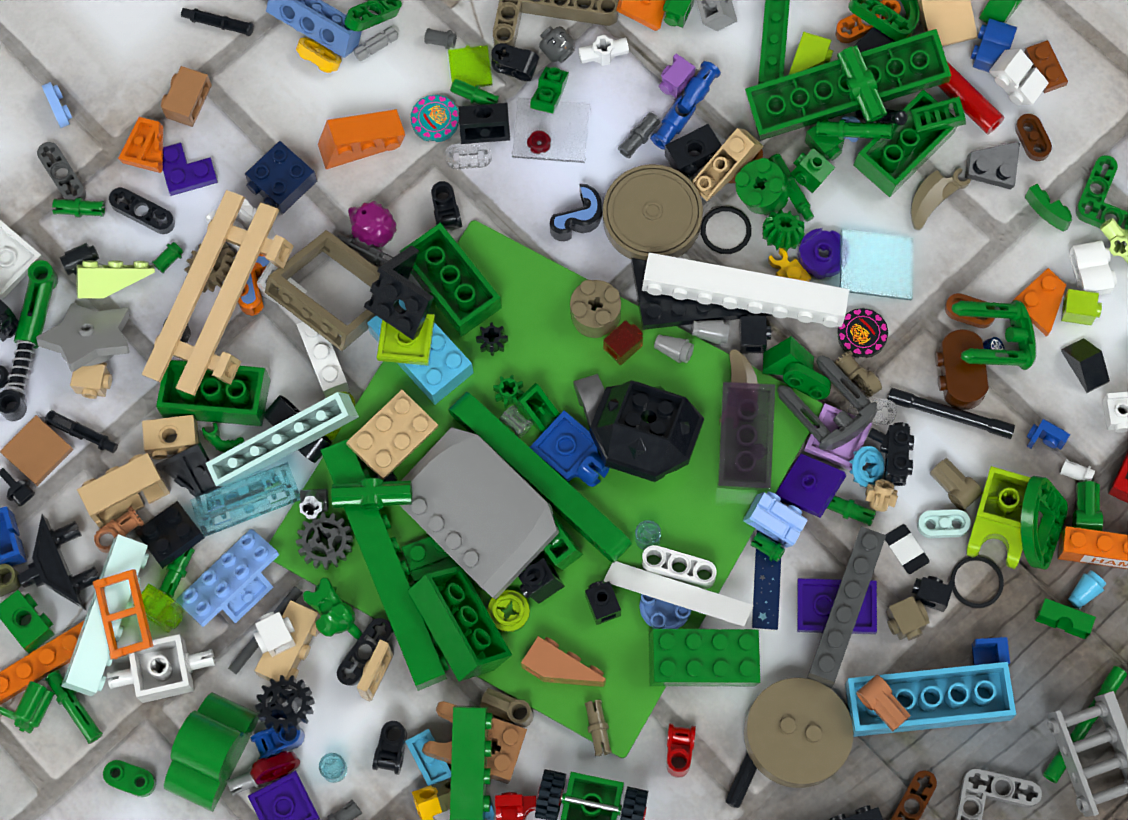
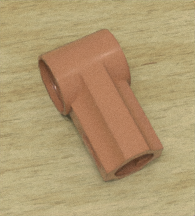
(878, 697)

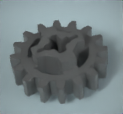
(316, 546)

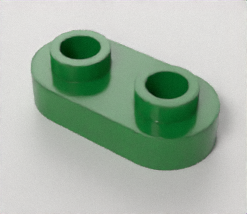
(807, 381)
(128, 778)

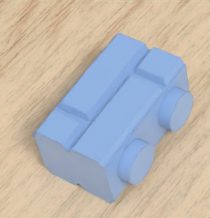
(775, 519)

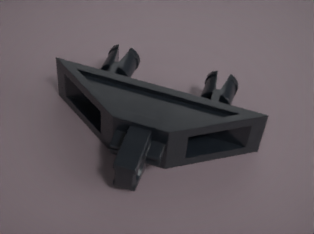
(50, 567)

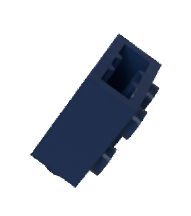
(280, 177)

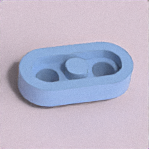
(61, 112)

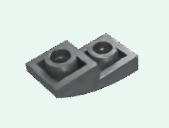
(589, 394)

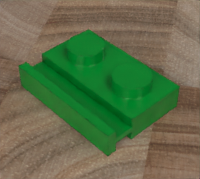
(426, 557)

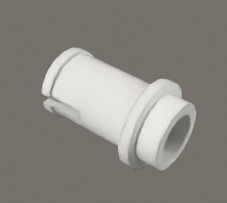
(1077, 471)

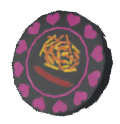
(863, 333)

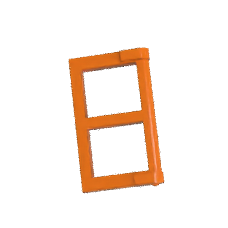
(139, 609)

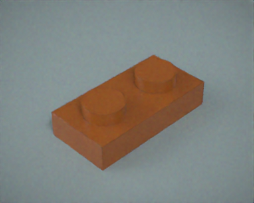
(1047, 63)

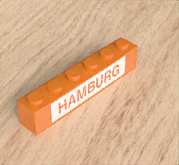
(1093, 547)

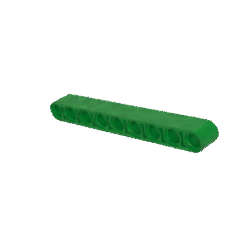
(542, 478)

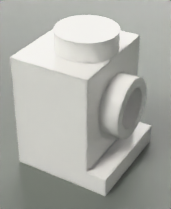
(1113, 418)

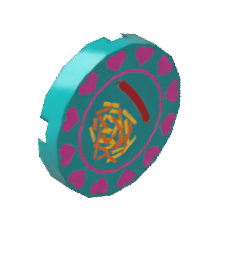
(434, 118)

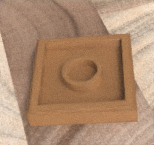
(36, 450)

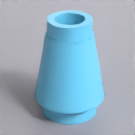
(1087, 588)

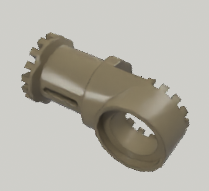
(866, 380)

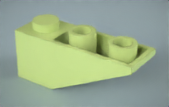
(104, 280)

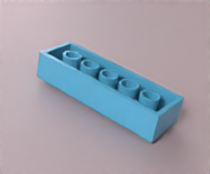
(939, 698)

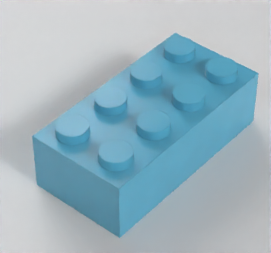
(446, 366)

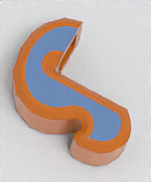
(251, 298)

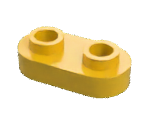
(318, 54)

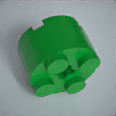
(754, 177)

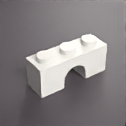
(323, 361)

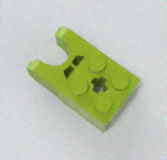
(996, 518)

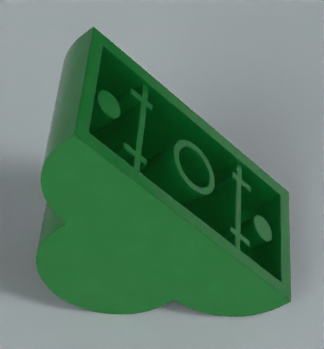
(209, 750)

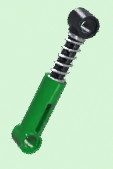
(29, 327)

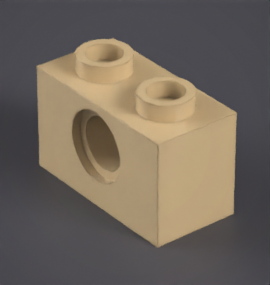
(158, 430)

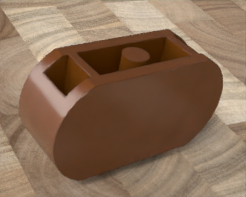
(961, 383)

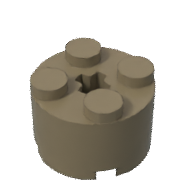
(591, 295)

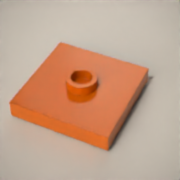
(643, 11)

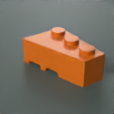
(359, 137)

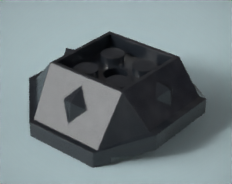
(643, 447)

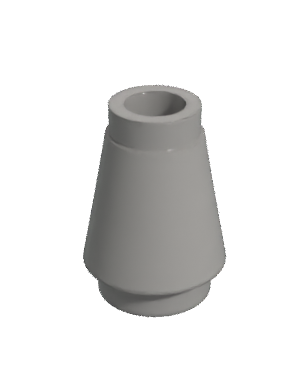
(711, 330)
(675, 348)

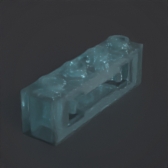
(245, 499)

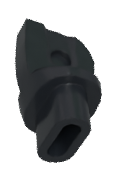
(19, 490)

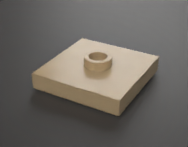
(375, 670)

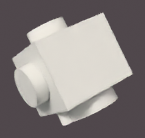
(274, 633)

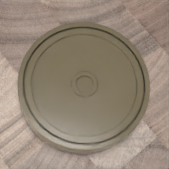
(652, 212)
(798, 732)

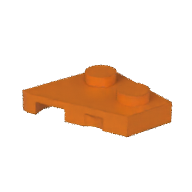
(1043, 300)

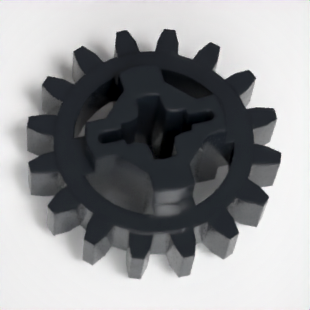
(297, 697)

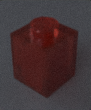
(623, 342)

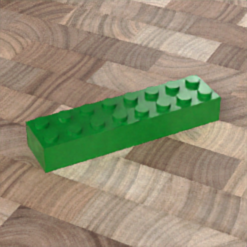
(824, 93)

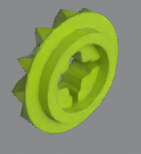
(519, 605)

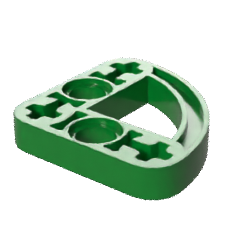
(900, 27)
(1041, 542)

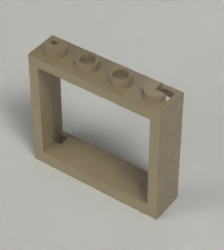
(309, 310)

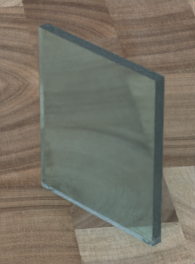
(876, 264)

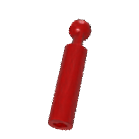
(972, 101)

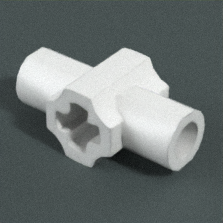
(612, 47)

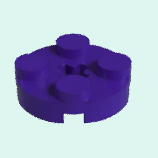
(809, 253)

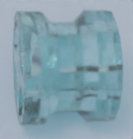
(647, 529)
(331, 763)

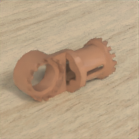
(120, 526)

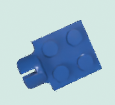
(570, 451)

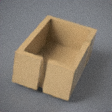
(119, 489)

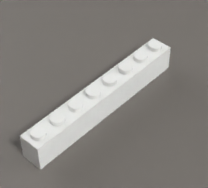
(745, 290)

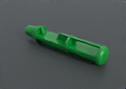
(796, 195)

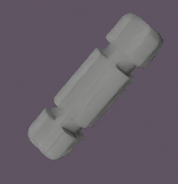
(375, 43)

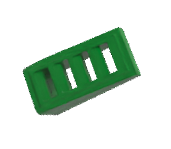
(954, 103)

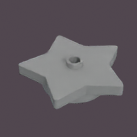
(87, 336)

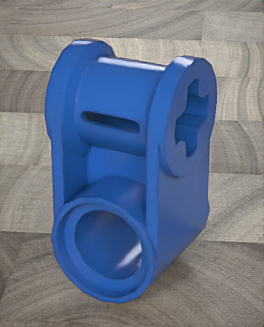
(276, 742)

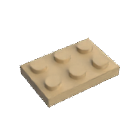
(392, 434)

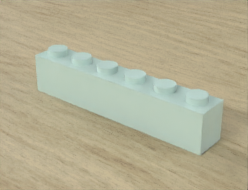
(282, 439)
(92, 649)

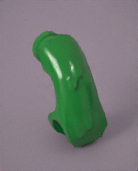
(219, 444)

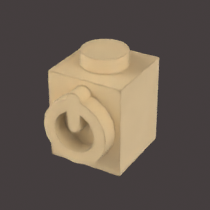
(91, 380)

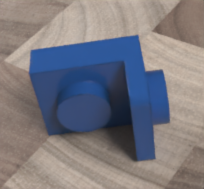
(1051, 435)

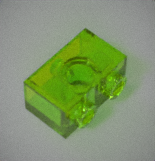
(161, 608)

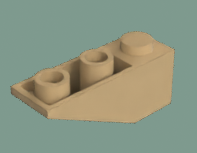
(726, 163)

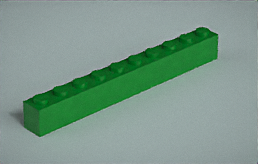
(388, 573)

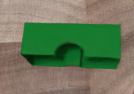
(1065, 618)

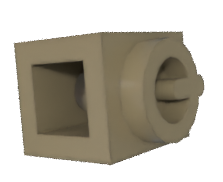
(907, 618)

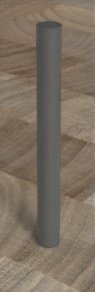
(252, 646)

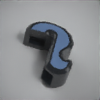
(580, 219)

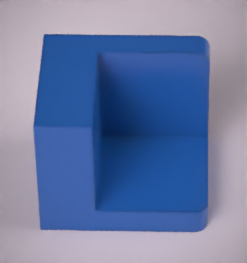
(990, 650)

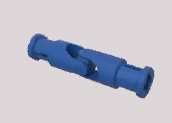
(694, 93)

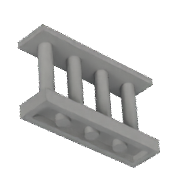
(1115, 733)

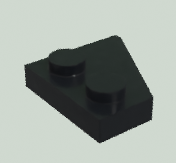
(190, 470)

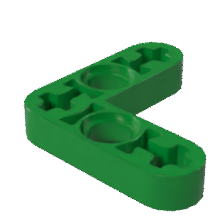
(384, 8)
(1096, 201)

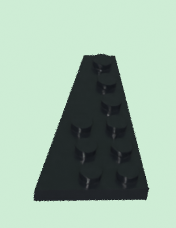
(666, 311)

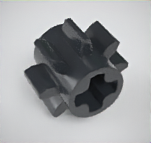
(498, 340)

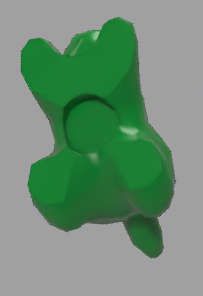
(334, 613)

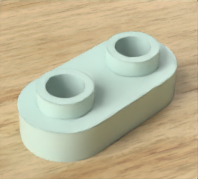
(943, 523)

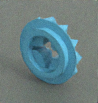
(874, 472)

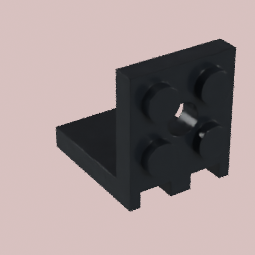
(395, 286)

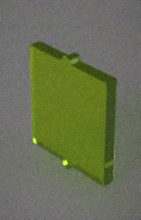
(471, 65)

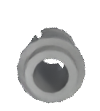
(241, 783)

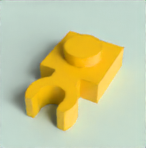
(788, 269)

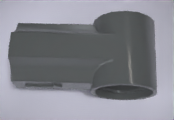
(313, 502)

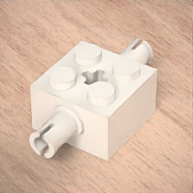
(174, 679)

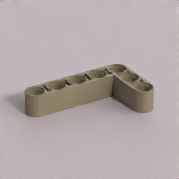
(569, 11)

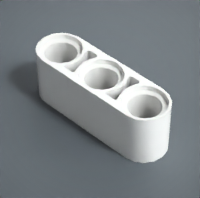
(670, 557)

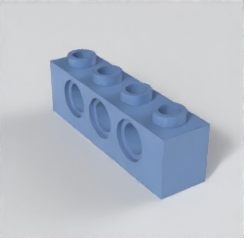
(318, 22)

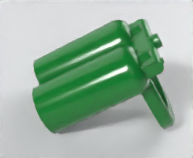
(30, 708)

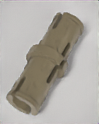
(598, 728)

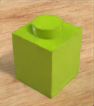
(1081, 307)

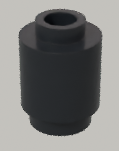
(76, 256)

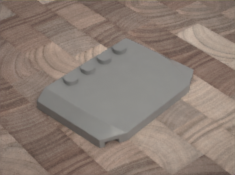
(479, 510)

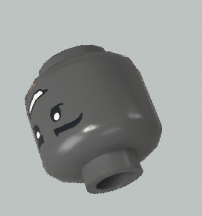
(557, 44)

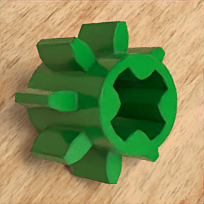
(512, 385)

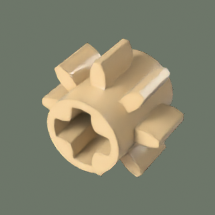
(881, 495)

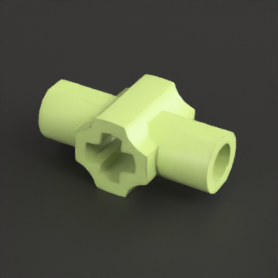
(1114, 233)

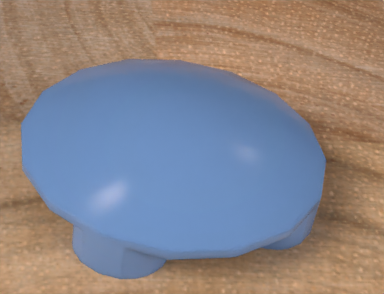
(662, 614)

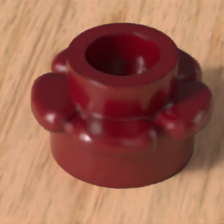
(543, 138)

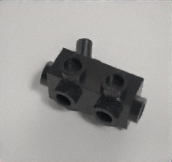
(896, 447)

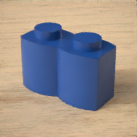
(995, 39)

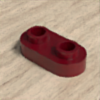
(274, 767)

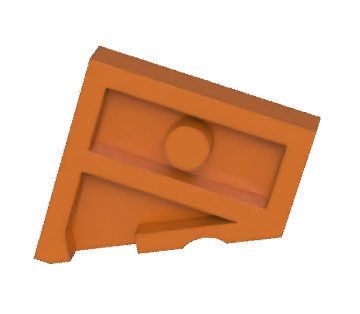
(144, 146)

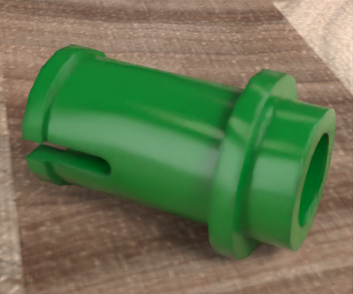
(168, 257)
(768, 547)

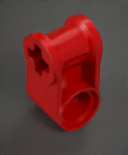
(680, 744)

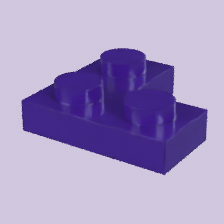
(186, 177)

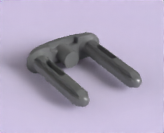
(848, 427)

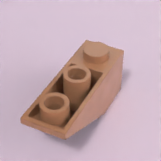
(555, 666)

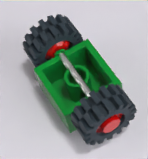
(588, 798)

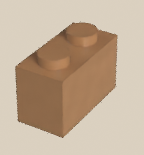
(186, 96)

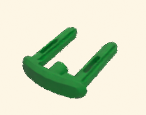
(1020, 332)

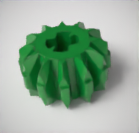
(783, 230)

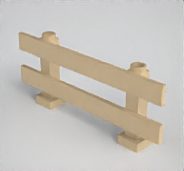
(251, 243)

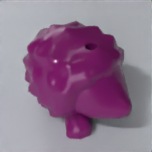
(372, 224)

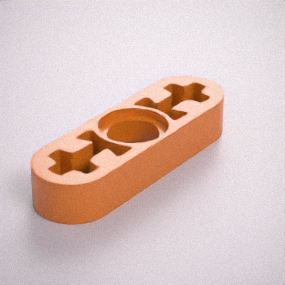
(861, 29)

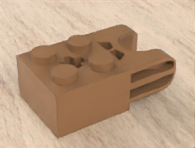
(505, 736)

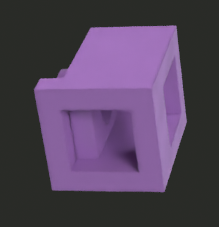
(676, 76)

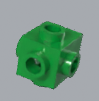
(811, 169)

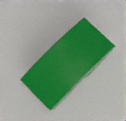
(549, 90)
(1053, 213)

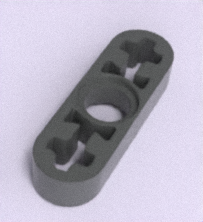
(61, 163)

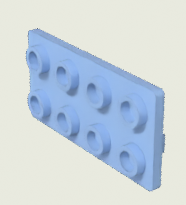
(231, 582)

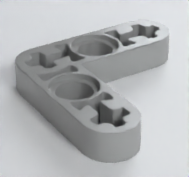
(979, 794)

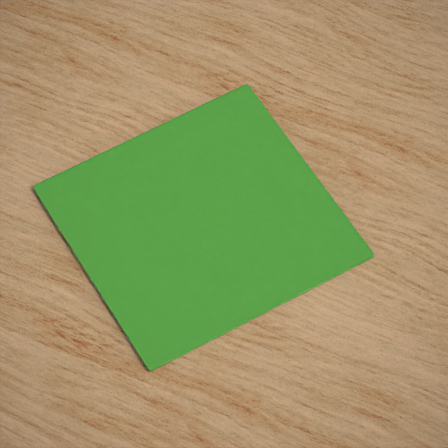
(685, 503)

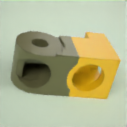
(432, 799)

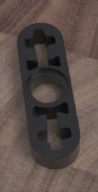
(146, 220)
(346, 663)

